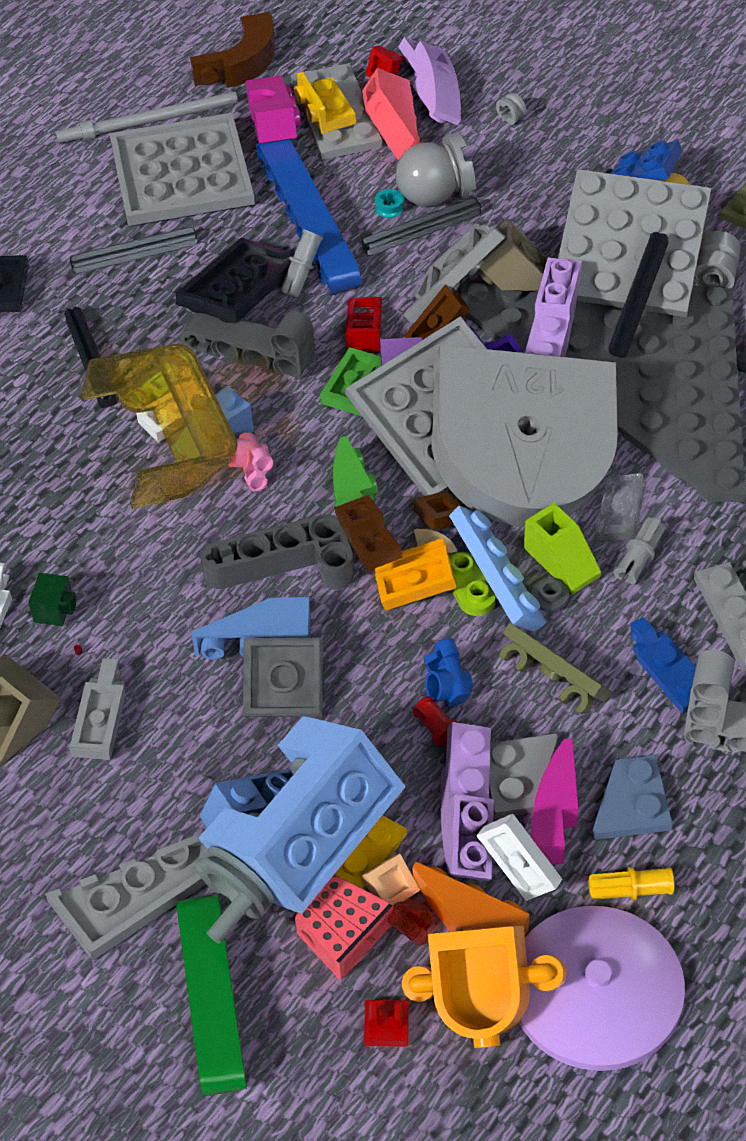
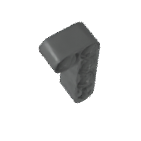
(249, 343)
(281, 550)

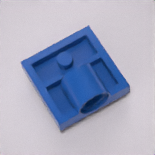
(650, 164)

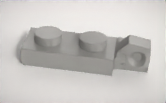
(99, 714)

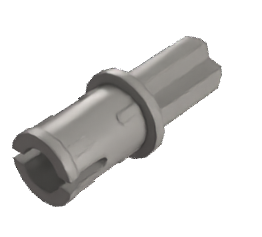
(301, 263)
(640, 550)

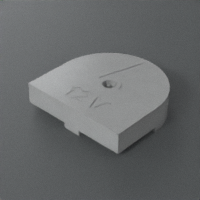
(522, 429)

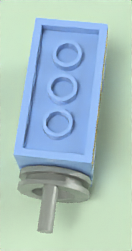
(305, 831)

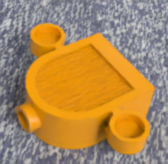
(482, 980)

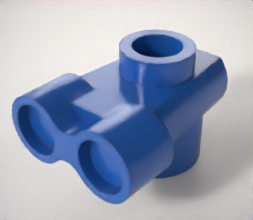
(445, 675)

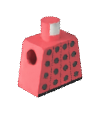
(343, 924)

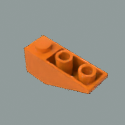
(466, 905)

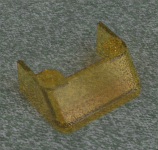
(179, 394)

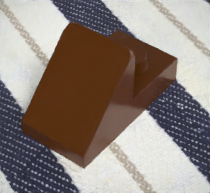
(440, 312)

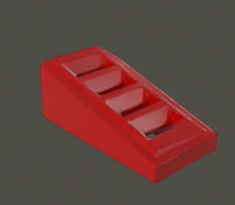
(364, 334)

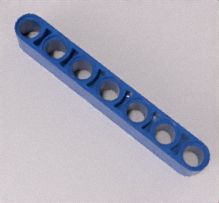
(309, 212)

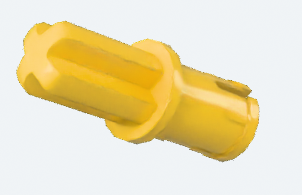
(631, 883)

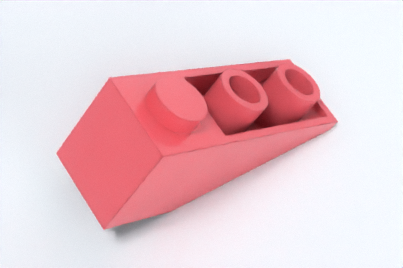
(391, 109)

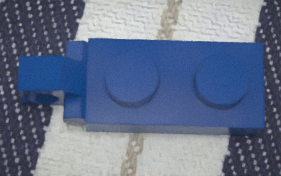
(663, 662)

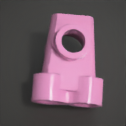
(253, 459)

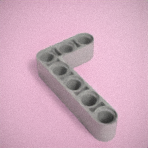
(710, 714)

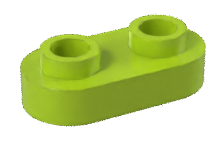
(470, 581)

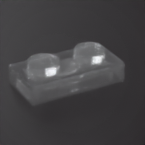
(620, 507)

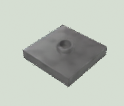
(283, 677)

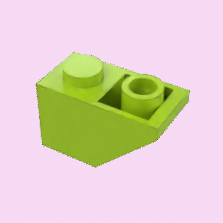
(560, 548)

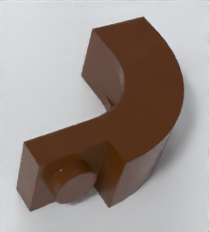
(243, 60)

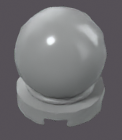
(432, 172)

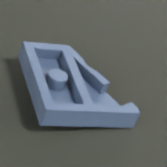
(633, 800)

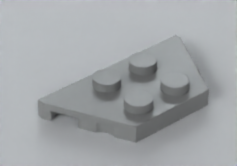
(460, 259)

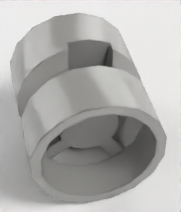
(717, 260)

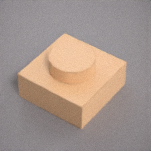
(391, 880)

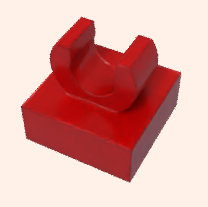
(384, 60)
(386, 1023)

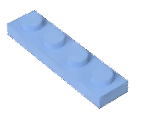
(501, 575)

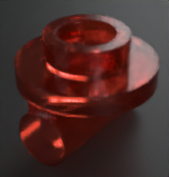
(411, 920)

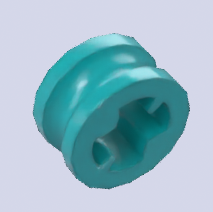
(391, 210)

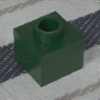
(52, 599)

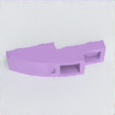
(435, 80)
(555, 308)
(466, 801)

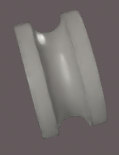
(511, 108)

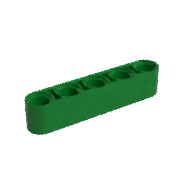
(210, 998)

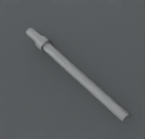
(88, 130)

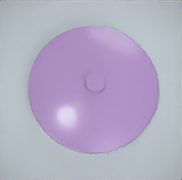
(618, 991)

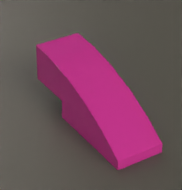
(556, 804)

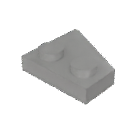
(517, 772)

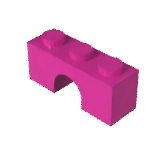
(272, 109)

